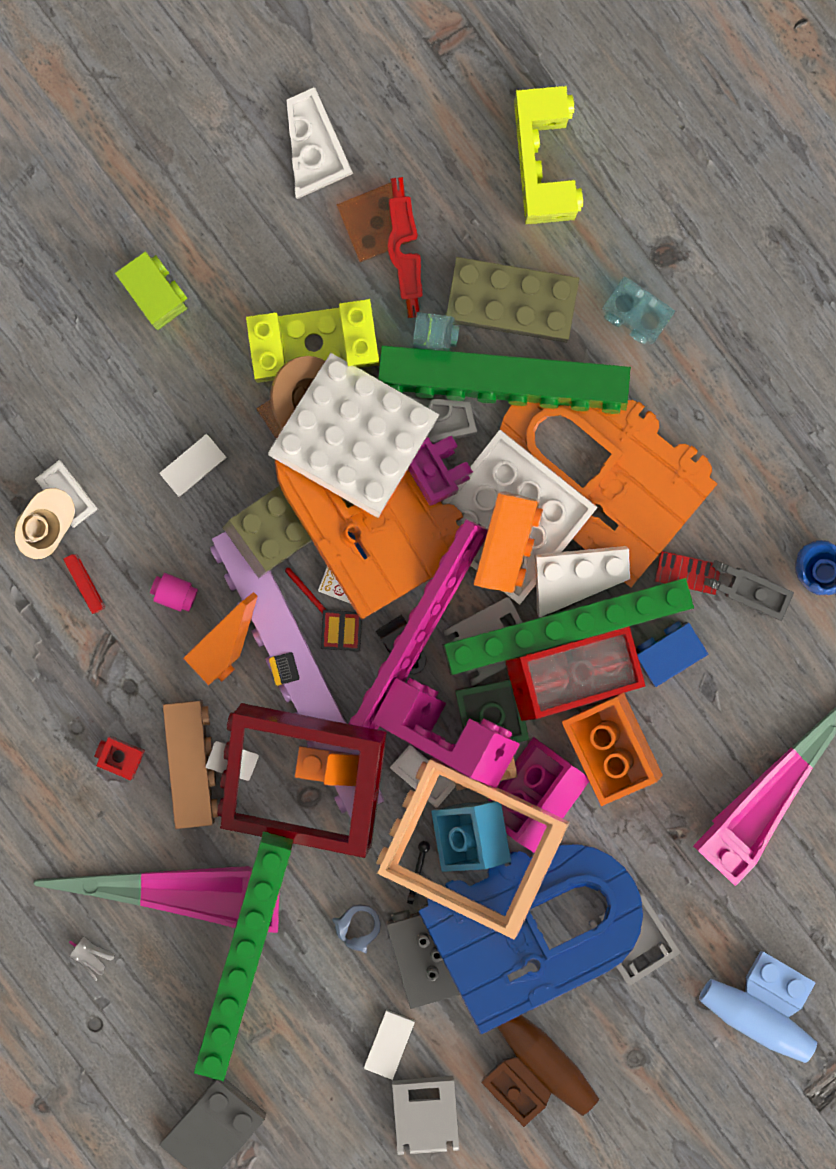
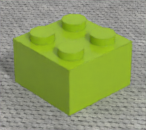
(151, 291)

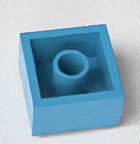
(471, 836)

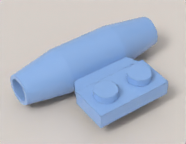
(765, 1007)

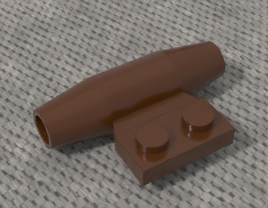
(536, 1071)

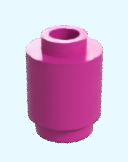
(173, 592)

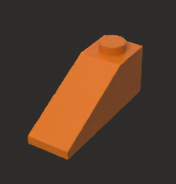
(223, 645)

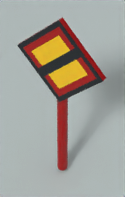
(339, 628)

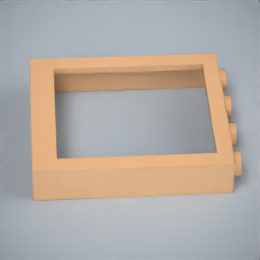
(533, 877)

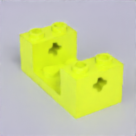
(543, 111)
(344, 332)

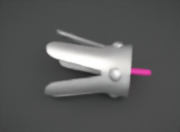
(84, 954)

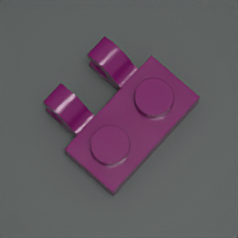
(431, 473)

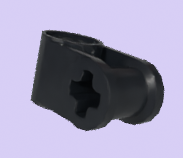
(389, 633)

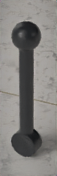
(423, 847)

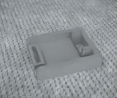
(483, 622)
(651, 934)
(425, 1122)

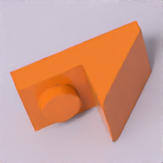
(327, 766)

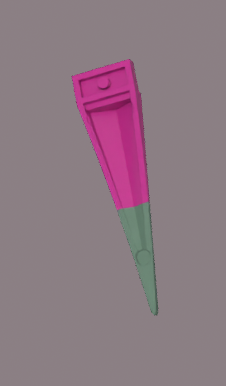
(750, 820)
(196, 893)

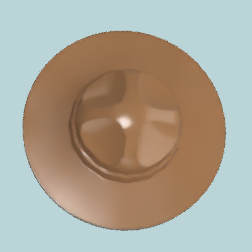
(291, 385)

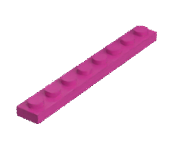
(423, 619)

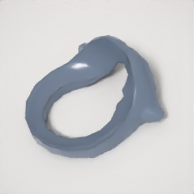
(343, 923)

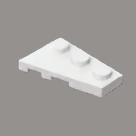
(315, 146)
(575, 575)

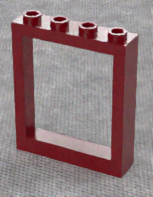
(366, 740)

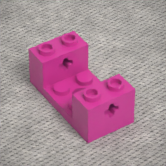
(411, 714)

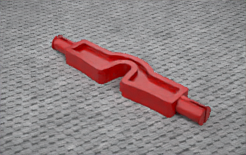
(402, 231)

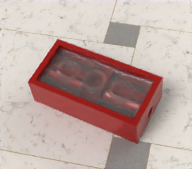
(575, 674)

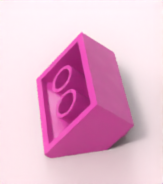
(545, 782)

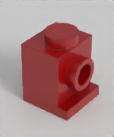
(126, 768)

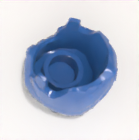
(817, 567)

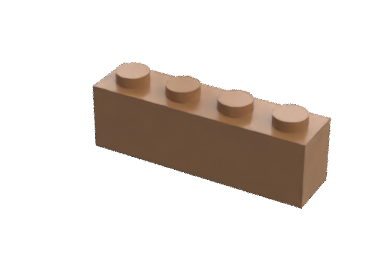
(187, 759)

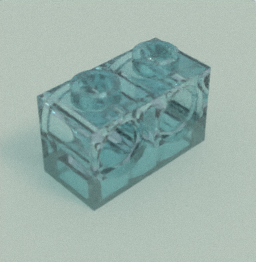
(642, 304)
(435, 332)

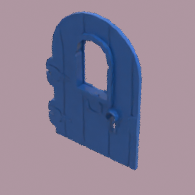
(483, 958)

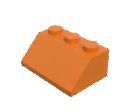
(508, 542)
(612, 749)

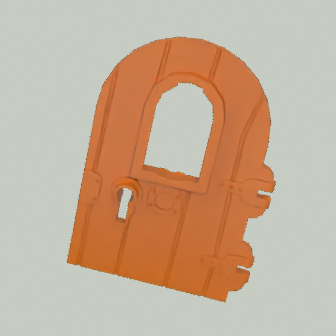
(642, 487)
(400, 544)

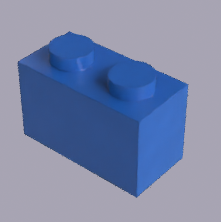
(670, 653)

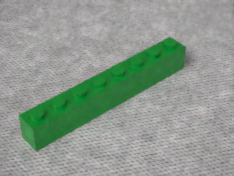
(505, 378)
(568, 626)
(243, 956)

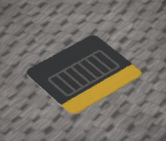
(284, 668)

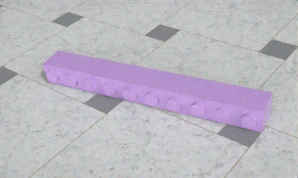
(280, 635)

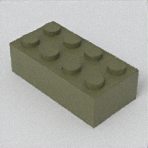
(512, 299)
(268, 532)

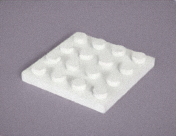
(353, 435)
(513, 469)

